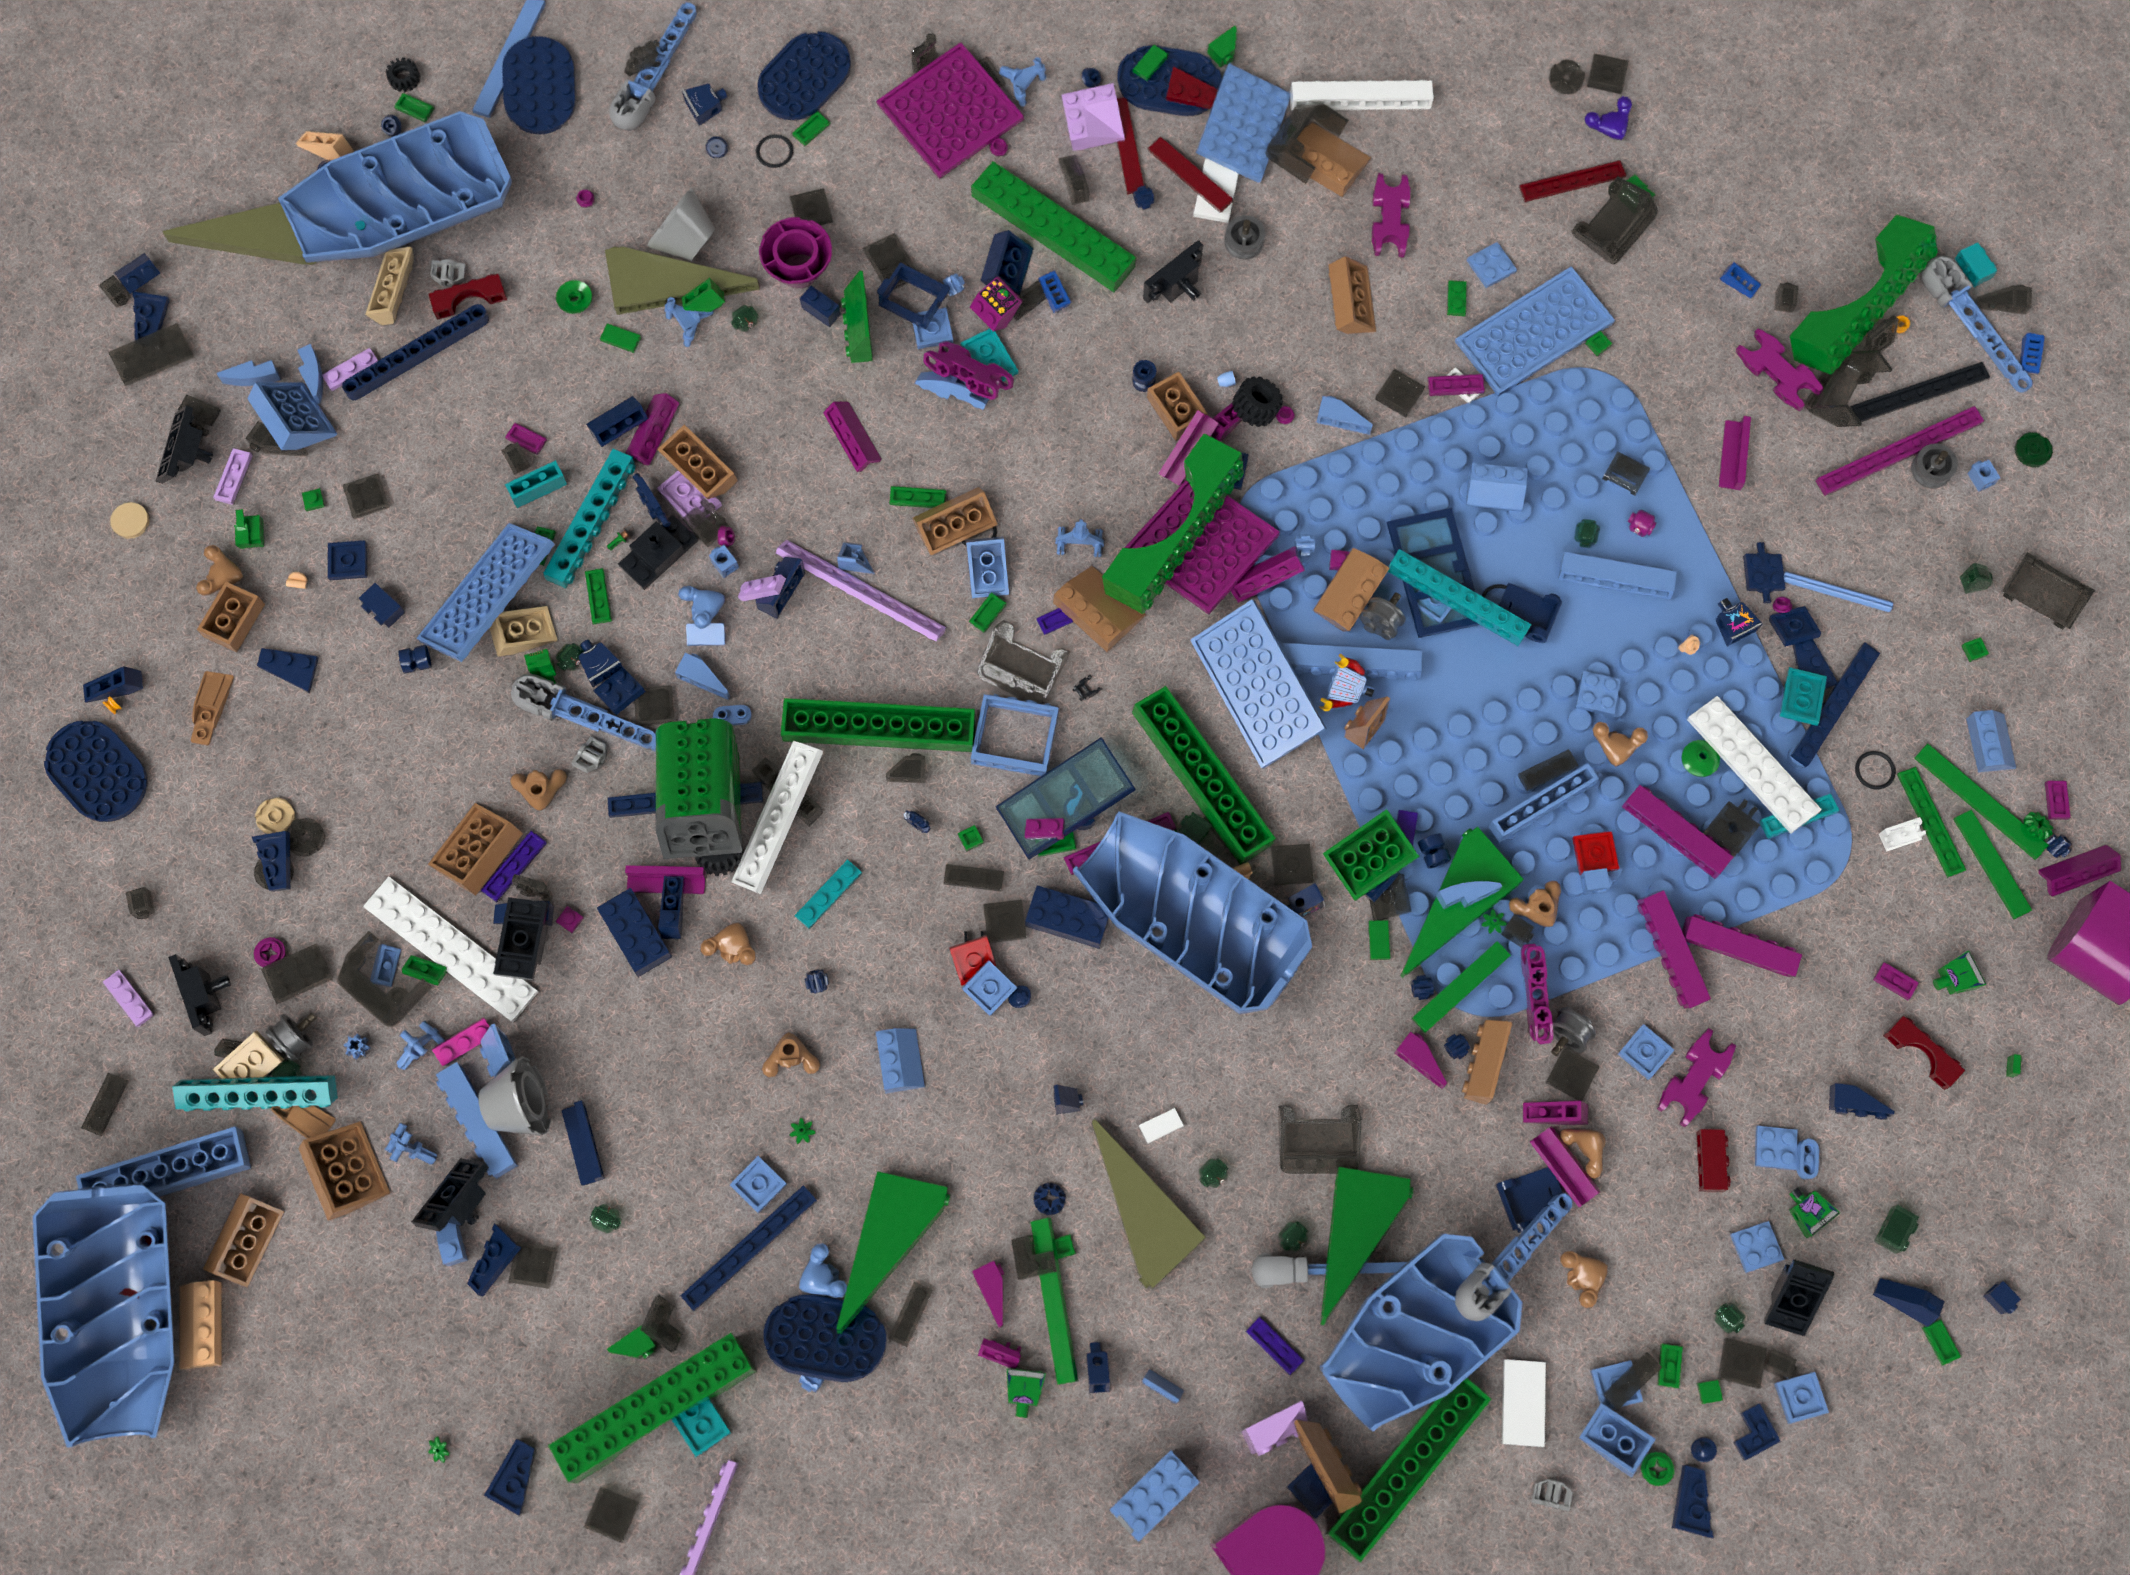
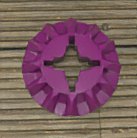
(264, 946)

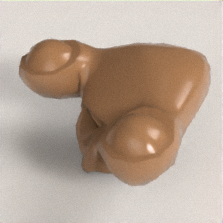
(220, 572)
(1616, 745)
(537, 788)
(1541, 906)
(732, 944)
(789, 1053)
(1591, 1145)
(1585, 1275)

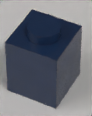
(2002, 1298)

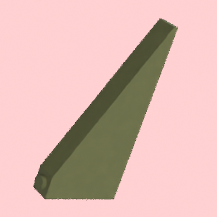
(254, 232)
(647, 279)
(1152, 1223)

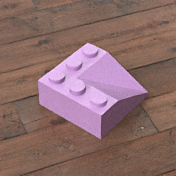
(1093, 117)
(1274, 1429)

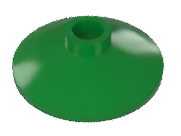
(571, 290)
(1696, 765)

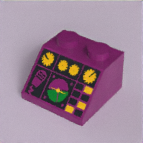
(996, 304)

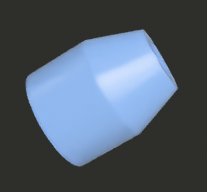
(1226, 379)

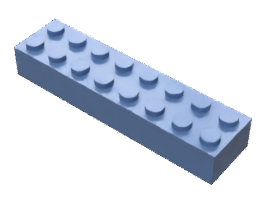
(177, 1165)

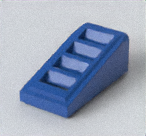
(1737, 285)
(1049, 294)
(2036, 342)

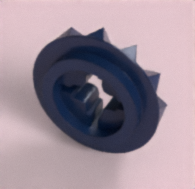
(917, 821)
(1057, 1204)

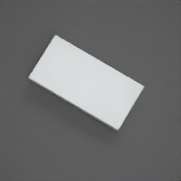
(1226, 180)
(1523, 1403)

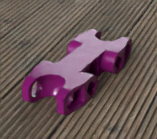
(1391, 201)
(975, 374)
(1788, 378)
(1544, 1019)
(1704, 1064)

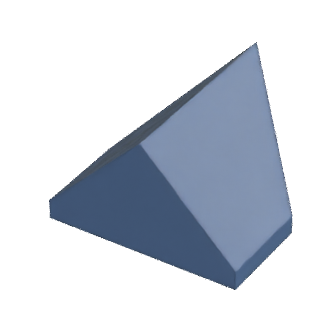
(853, 559)

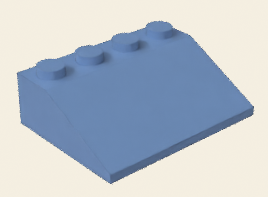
(290, 414)

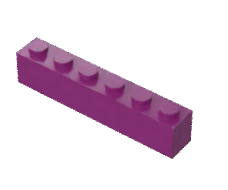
(1677, 831)
(1741, 946)
(1673, 949)

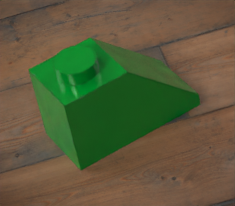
(1223, 47)
(704, 297)
(634, 1345)

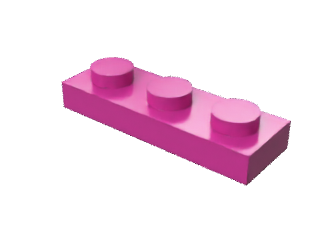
(461, 1042)

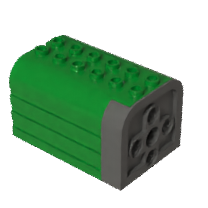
(697, 789)

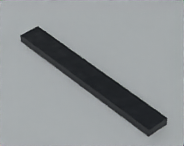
(1920, 392)

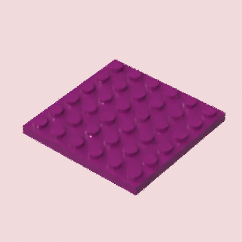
(950, 110)
(1219, 555)

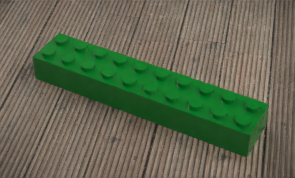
(1053, 226)
(878, 725)
(1203, 775)
(1407, 1469)

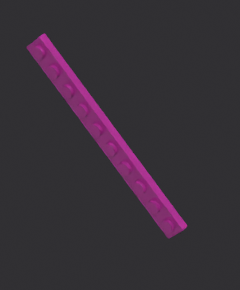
(1899, 451)

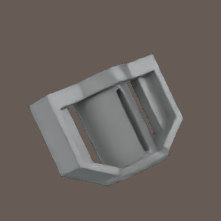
(450, 266)
(590, 755)
(1556, 1497)

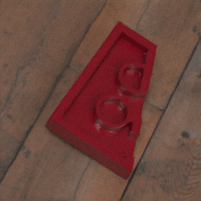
(1190, 90)

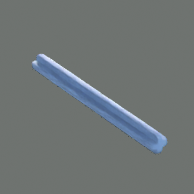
(1838, 591)

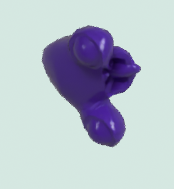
(1613, 123)

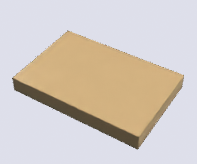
(250, 1059)

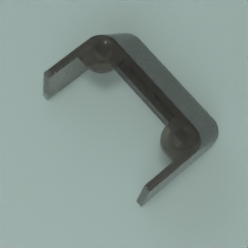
(1288, 151)
(1838, 388)
(388, 1007)

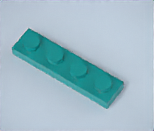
(1773, 827)
(828, 894)

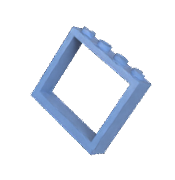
(1010, 764)

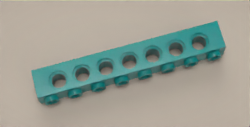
(615, 462)
(1458, 597)
(323, 1085)

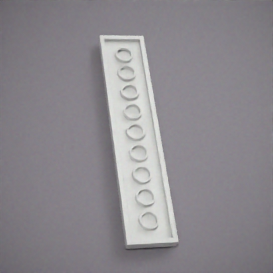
(449, 948)

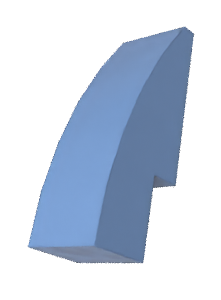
(311, 371)
(247, 374)
(1467, 893)

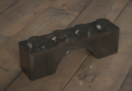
(767, 774)

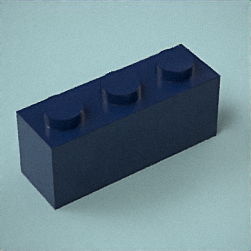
(617, 421)

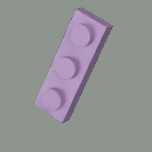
(337, 375)
(232, 476)
(761, 588)
(128, 998)

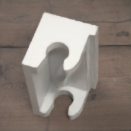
(1902, 834)

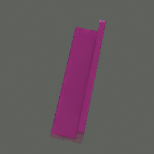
(650, 432)
(851, 435)
(1734, 453)
(1174, 466)
(1268, 574)
(2081, 869)
(650, 878)
(1565, 1166)

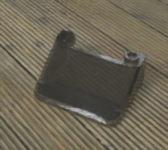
(1019, 667)
(1319, 1144)

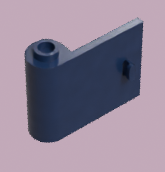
(1533, 609)
(1527, 1196)

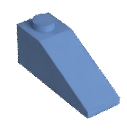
(1340, 415)
(697, 673)
(451, 1245)

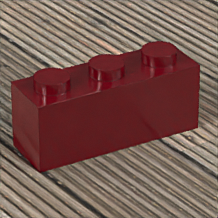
(1712, 1160)

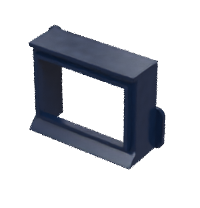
(918, 280)

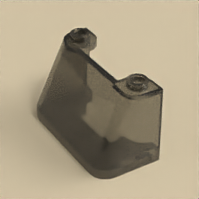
(1618, 222)
(2047, 591)

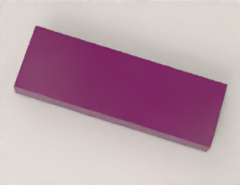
(1456, 385)

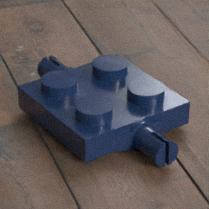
(648, 499)
(1764, 572)

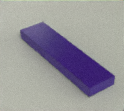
(515, 864)

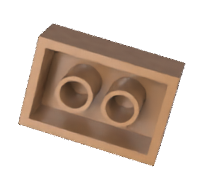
(1174, 403)
(231, 616)

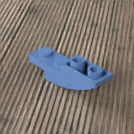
(949, 386)

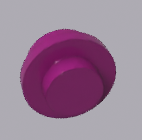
(998, 147)
(585, 198)
(1285, 415)
(1782, 605)

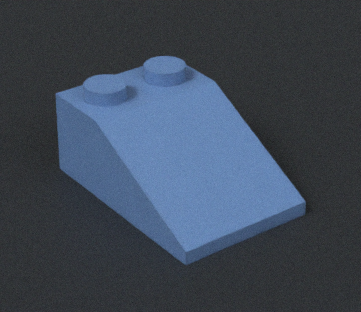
(987, 567)
(496, 1050)
(1617, 1440)

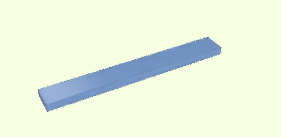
(494, 85)

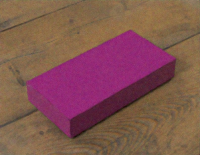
(526, 438)

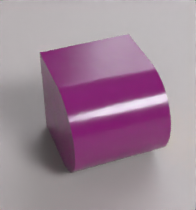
(2097, 942)
(1272, 1543)

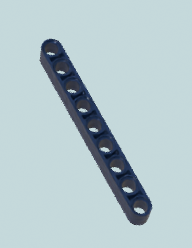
(407, 354)

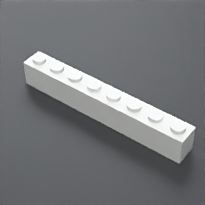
(1363, 94)

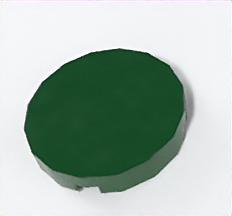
(2028, 453)

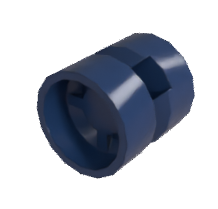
(1144, 375)
(414, 659)
(1432, 844)

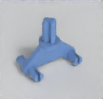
(1022, 78)
(687, 319)
(1080, 535)
(415, 1048)
(402, 1144)

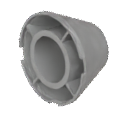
(684, 229)
(516, 1100)

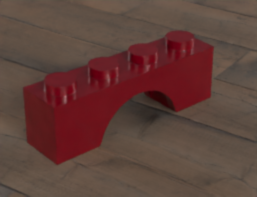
(446, 301)
(1943, 1068)

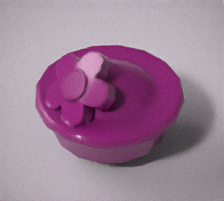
(726, 536)

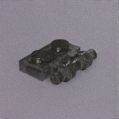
(642, 57)
(202, 412)
(701, 526)

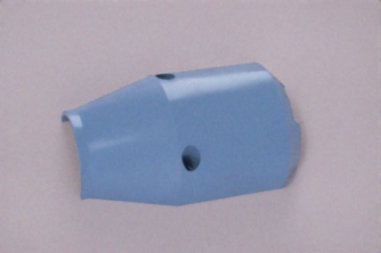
(1411, 1329)

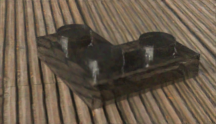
(1027, 1262)
(657, 1324)

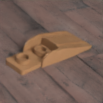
(209, 705)
(306, 1121)

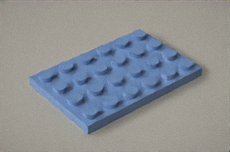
(1243, 123)

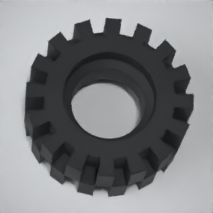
(407, 82)

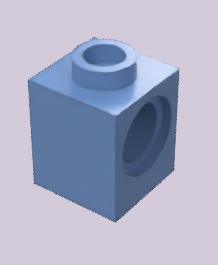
(1982, 482)
(723, 568)
(1595, 881)

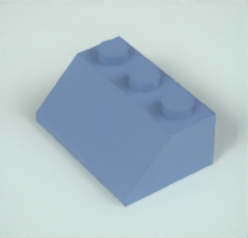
(1496, 487)
(1990, 741)
(900, 1059)

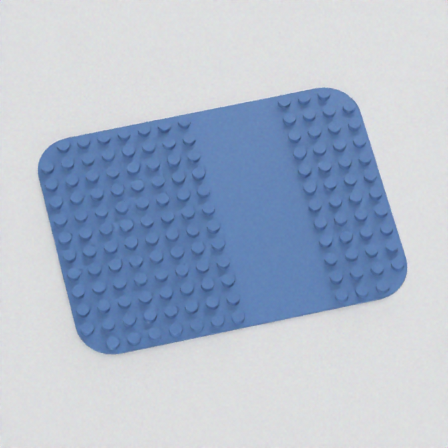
(1501, 707)

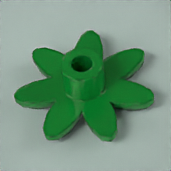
(1498, 922)
(806, 1131)
(438, 1449)

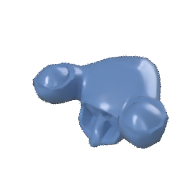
(705, 604)
(821, 1277)

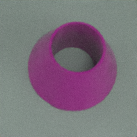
(791, 238)

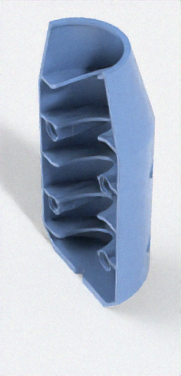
(398, 190)
(1196, 913)
(114, 1363)

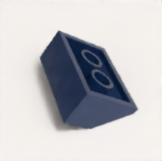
(1008, 260)
(793, 571)

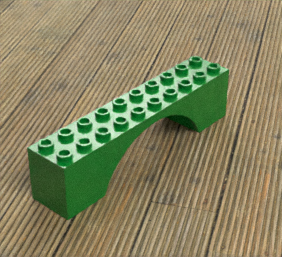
(1831, 335)
(1141, 572)
(648, 1408)

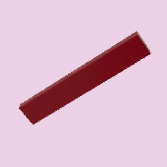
(1128, 150)
(1190, 174)
(1572, 181)

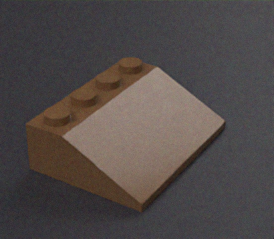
(1334, 159)
(1094, 611)
(475, 848)
(343, 1170)
(1328, 1465)

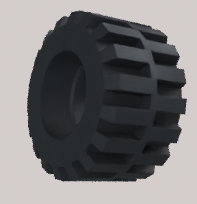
(1257, 401)
(719, 863)

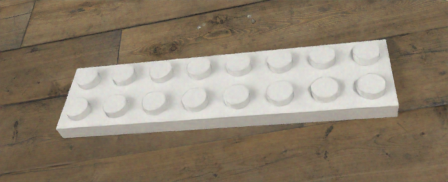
(1754, 764)
(777, 817)

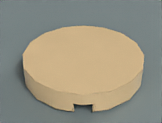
(129, 520)
(277, 821)

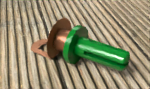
(621, 537)

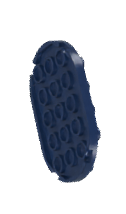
(804, 75)
(538, 85)
(1152, 93)
(95, 771)
(805, 1340)

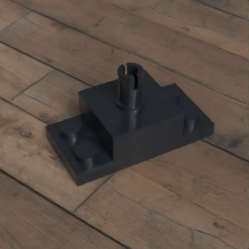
(1176, 276)
(181, 447)
(656, 551)
(521, 939)
(198, 992)
(454, 1197)
(1798, 1296)

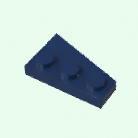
(149, 313)
(1811, 660)
(291, 667)
(275, 857)
(496, 1257)
(512, 1478)
(1691, 1505)

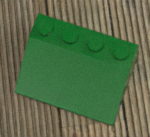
(857, 320)
(1371, 855)

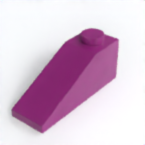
(1227, 422)
(1418, 1055)
(1556, 1113)
(991, 1285)

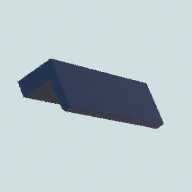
(583, 1143)

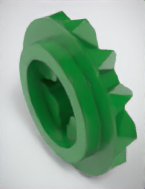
(2031, 823)
(1663, 1461)

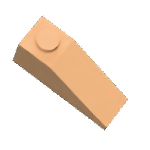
(325, 145)

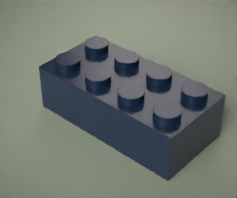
(1067, 917)
(634, 932)

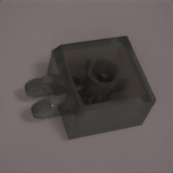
(1735, 819)

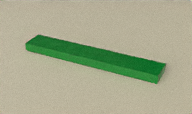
(1931, 822)
(1992, 864)
(1461, 987)

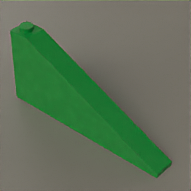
(1473, 861)
(1361, 1217)
(894, 1223)

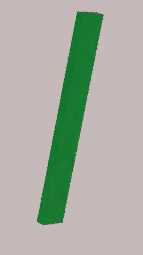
(1980, 801)
(1055, 1306)

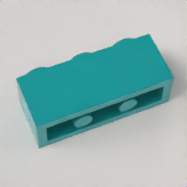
(536, 484)

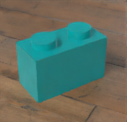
(1976, 264)

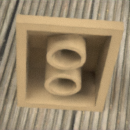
(522, 630)

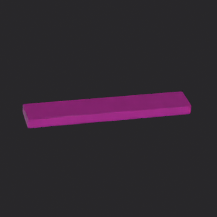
(1081, 856)

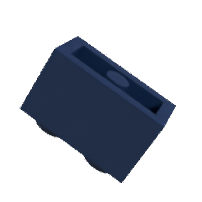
(137, 273)
(820, 306)
(381, 605)

